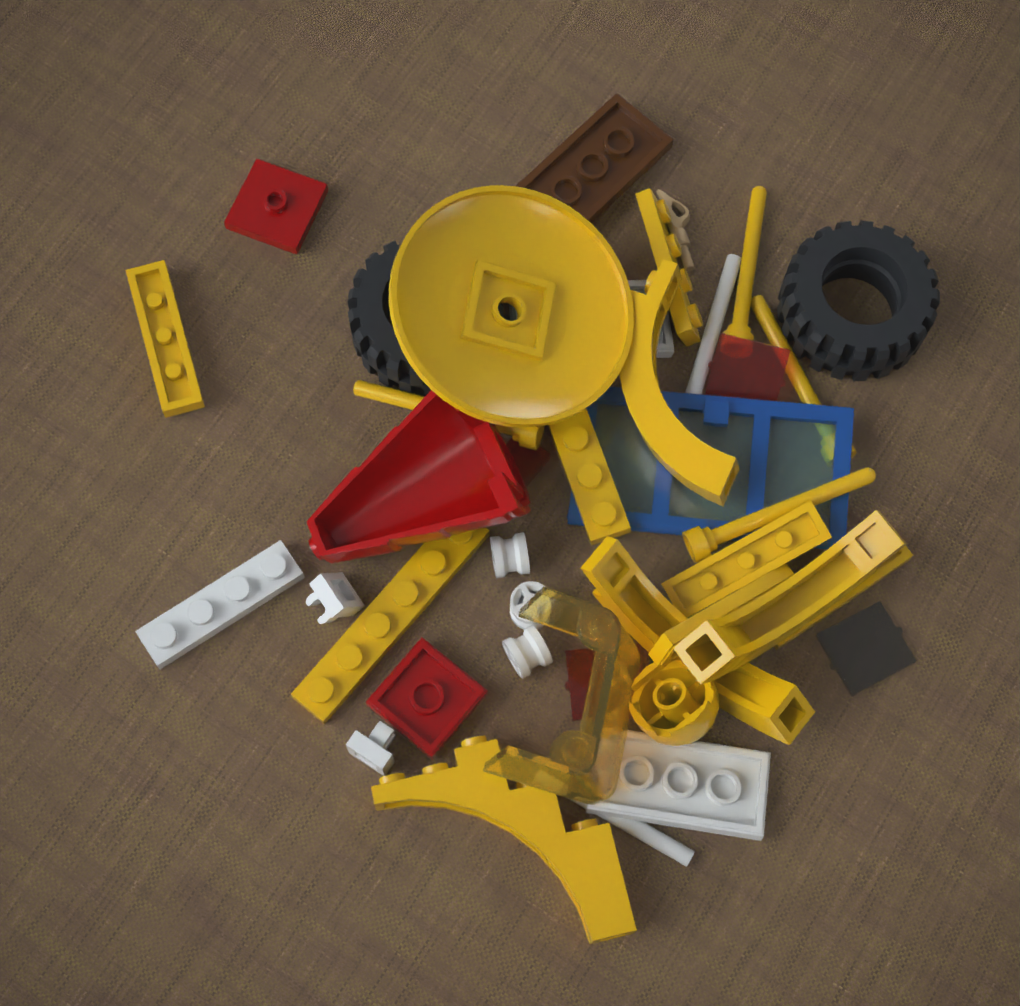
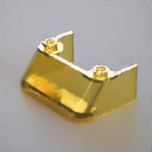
(586, 761)

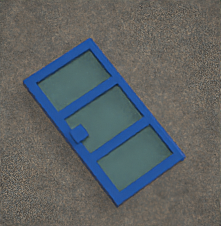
(776, 444)

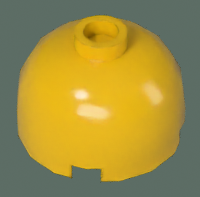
(673, 704)

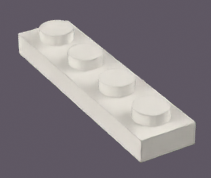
(220, 604)

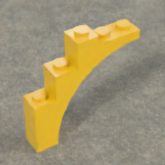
(580, 858)

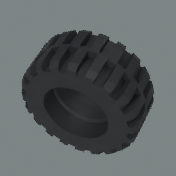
(875, 258)
(370, 328)

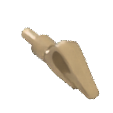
(677, 227)

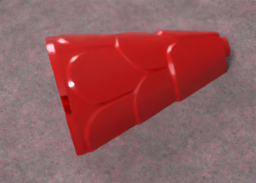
(421, 485)

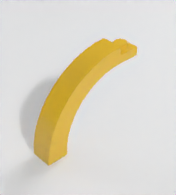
(676, 448)
(755, 628)
(746, 693)

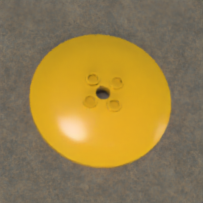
(544, 262)

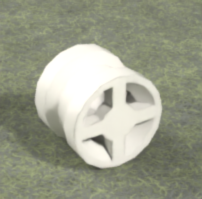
(510, 555)
(519, 598)
(527, 651)

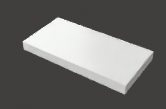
(691, 787)

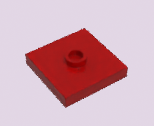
(276, 206)
(426, 698)

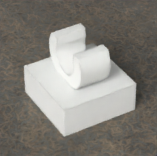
(336, 596)
(373, 749)

